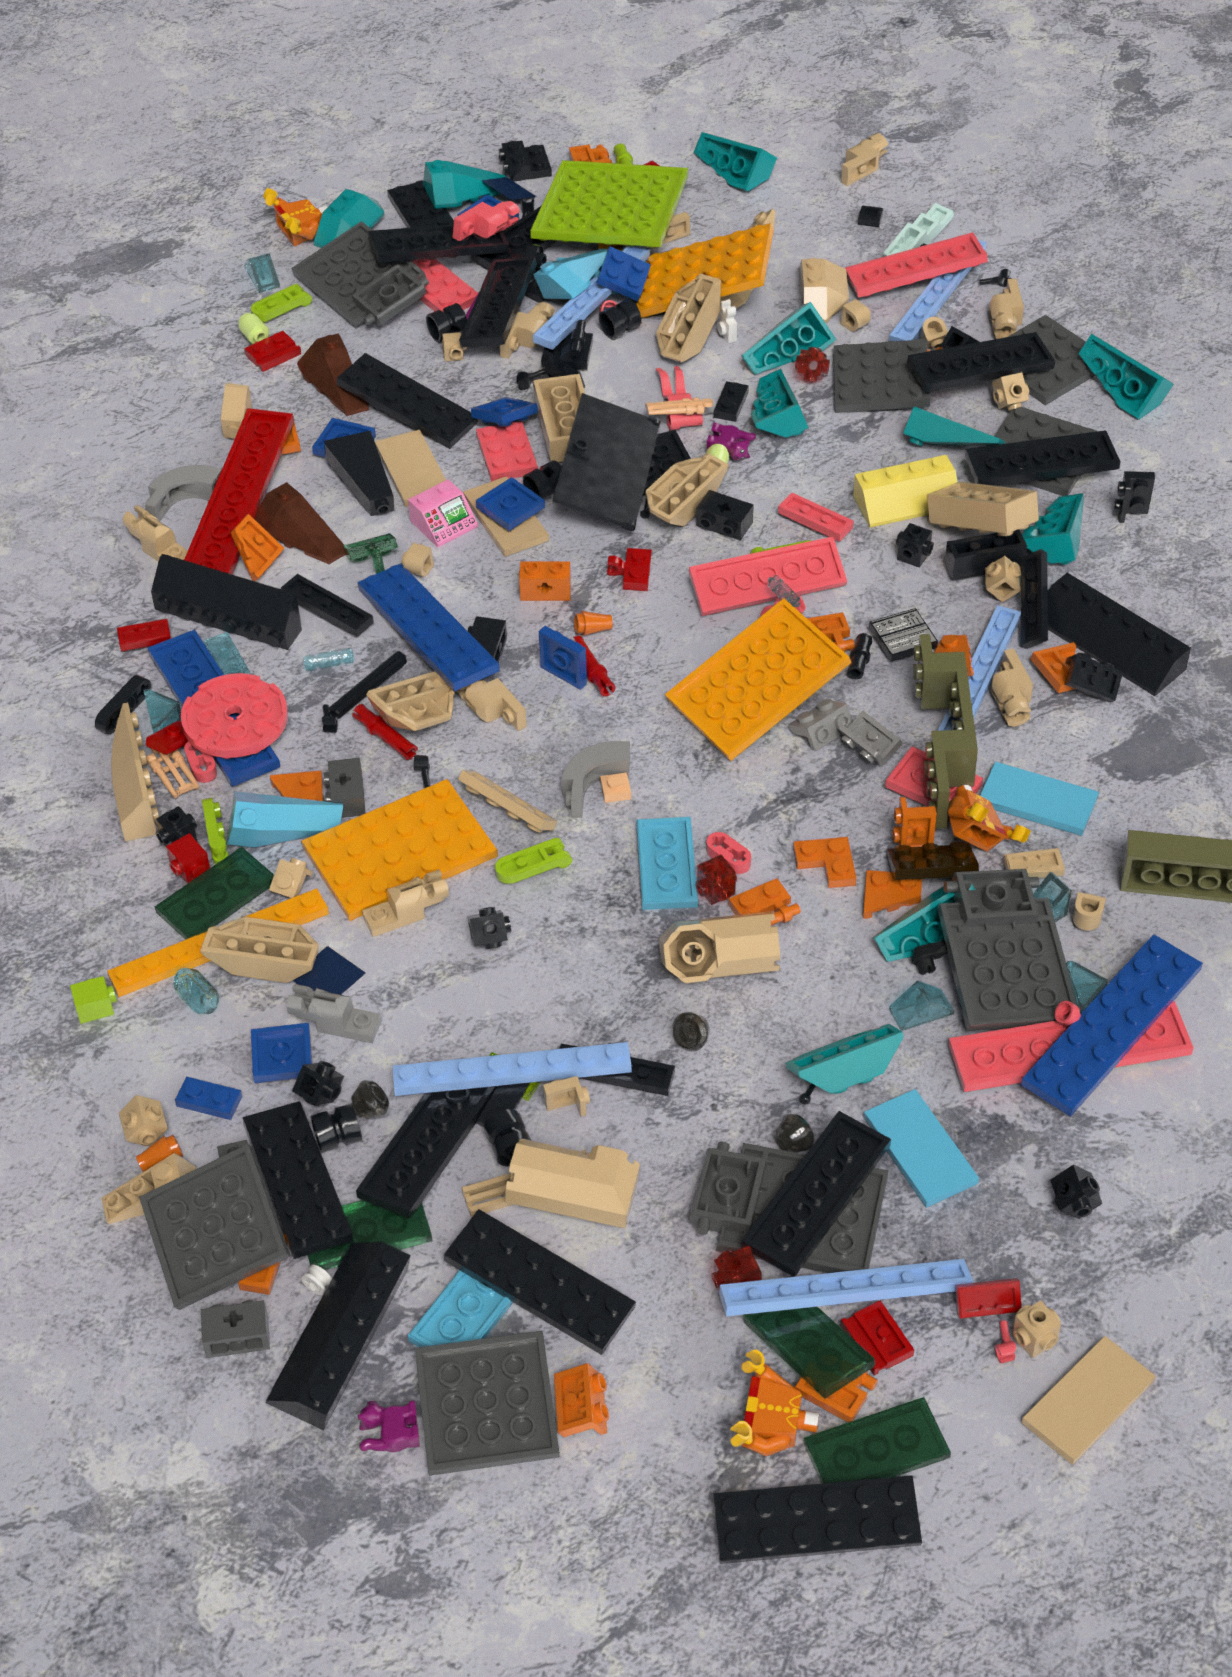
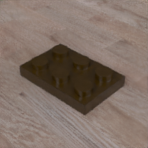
(931, 860)

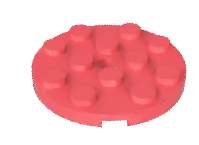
(260, 720)

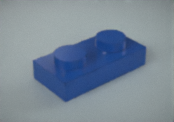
(208, 1098)

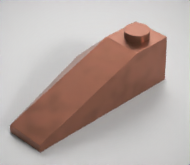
(321, 367)
(295, 522)

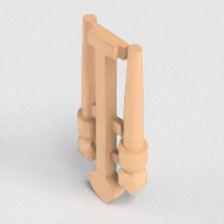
(679, 406)
(179, 762)

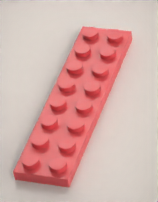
(1008, 1054)

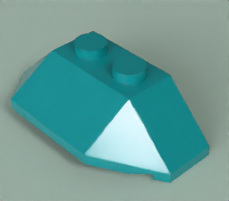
(345, 213)
(849, 1059)

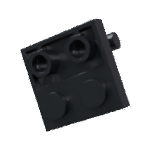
(574, 348)

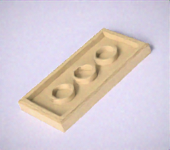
(409, 464)
(509, 542)
(1088, 1400)

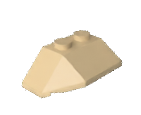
(824, 286)
(689, 318)
(683, 488)
(414, 702)
(261, 949)

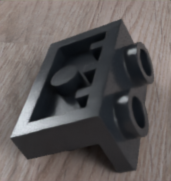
(1134, 494)
(1093, 677)

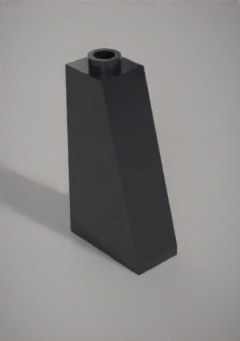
(361, 469)

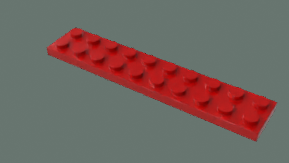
(239, 487)

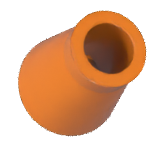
(589, 622)
(158, 1151)

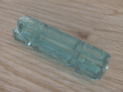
(782, 590)
(328, 659)

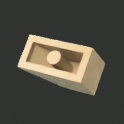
(234, 406)

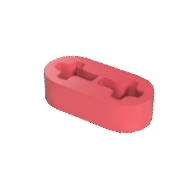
(196, 761)
(730, 851)

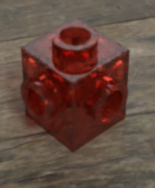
(806, 358)
(716, 880)
(735, 1267)

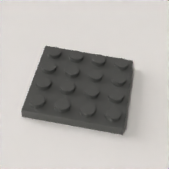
(1069, 366)
(877, 376)
(1028, 425)
(214, 1227)
(486, 1403)

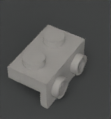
(822, 723)
(871, 738)

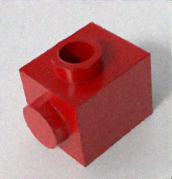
(187, 858)

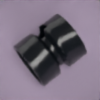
(620, 318)
(449, 321)
(543, 480)
(336, 1128)
(503, 1132)

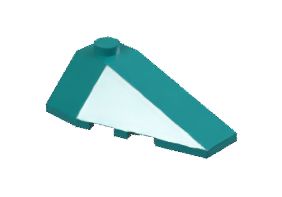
(736, 162)
(452, 183)
(784, 342)
(1128, 381)
(777, 407)
(941, 431)
(1058, 530)
(914, 928)

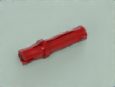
(596, 672)
(376, 725)

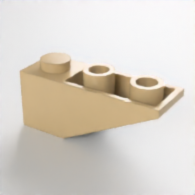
(125, 1202)

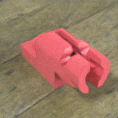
(485, 220)

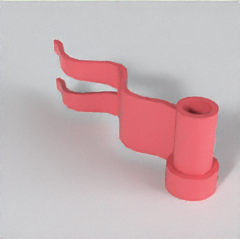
(676, 421)

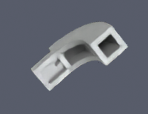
(180, 484)
(588, 766)

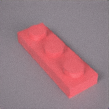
(815, 516)

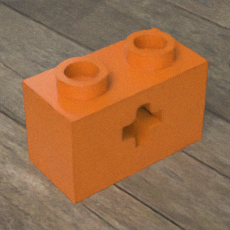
(545, 581)

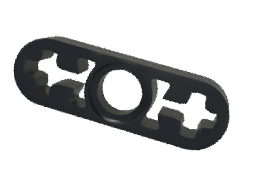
(130, 693)

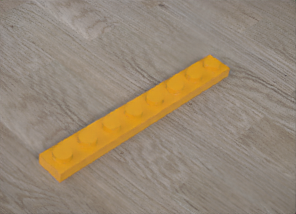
(187, 953)

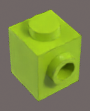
(93, 999)

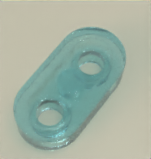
(196, 991)

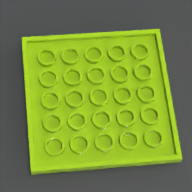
(610, 203)

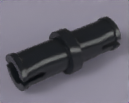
(860, 656)

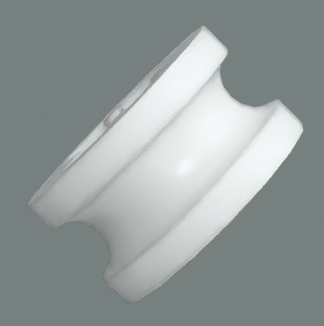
(316, 1279)

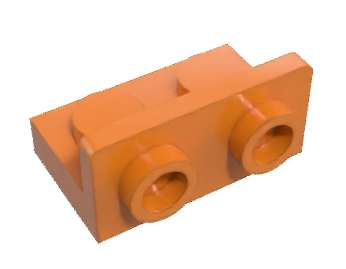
(914, 824)
(580, 1400)

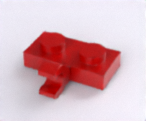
(635, 568)

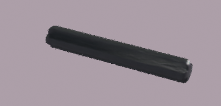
(370, 682)

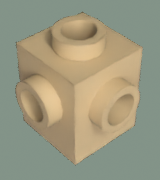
(1010, 391)
(1003, 578)
(143, 1120)
(1036, 1328)

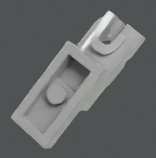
(333, 1014)

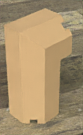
(720, 946)
(573, 1183)

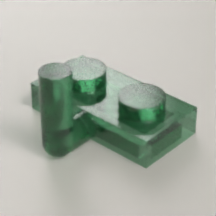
(373, 546)

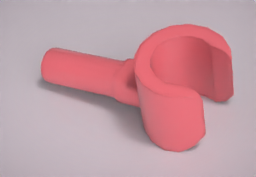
(1005, 1350)

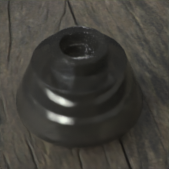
(690, 1031)
(369, 1100)
(794, 1134)

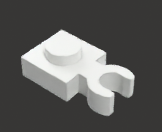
(727, 325)

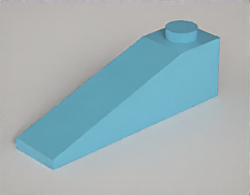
(570, 275)
(275, 819)

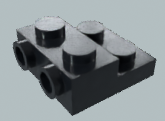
(524, 162)

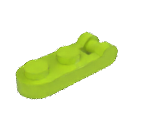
(281, 302)
(214, 830)
(532, 861)

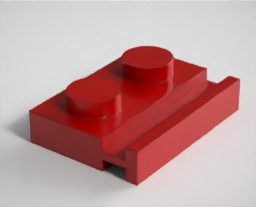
(272, 351)
(879, 1336)

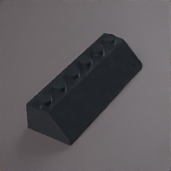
(226, 602)
(1115, 635)
(339, 1332)

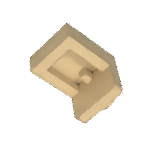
(289, 877)
(565, 1093)

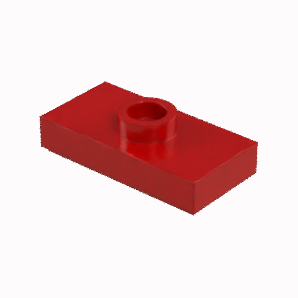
(143, 634)
(167, 739)
(988, 1298)

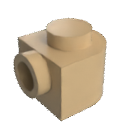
(855, 315)
(934, 332)
(451, 346)
(418, 560)
(1088, 911)

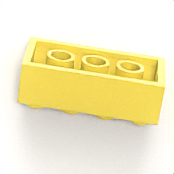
(901, 489)

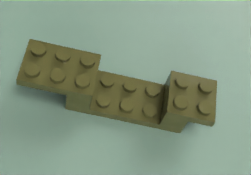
(950, 752)

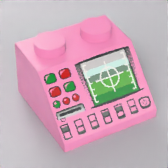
(442, 513)

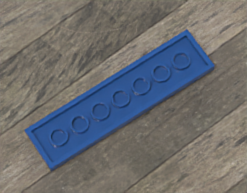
(428, 627)
(185, 666)
(1111, 1025)

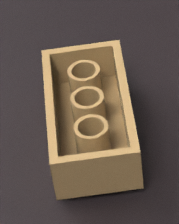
(557, 407)
(983, 508)

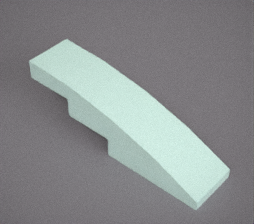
(922, 231)

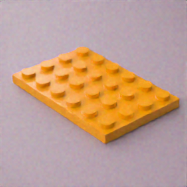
(735, 259)
(757, 679)
(397, 845)

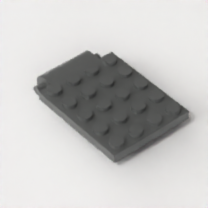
(355, 283)
(1004, 950)
(741, 1185)

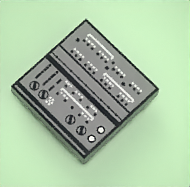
(900, 633)

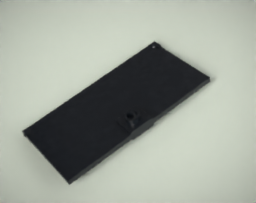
(607, 461)

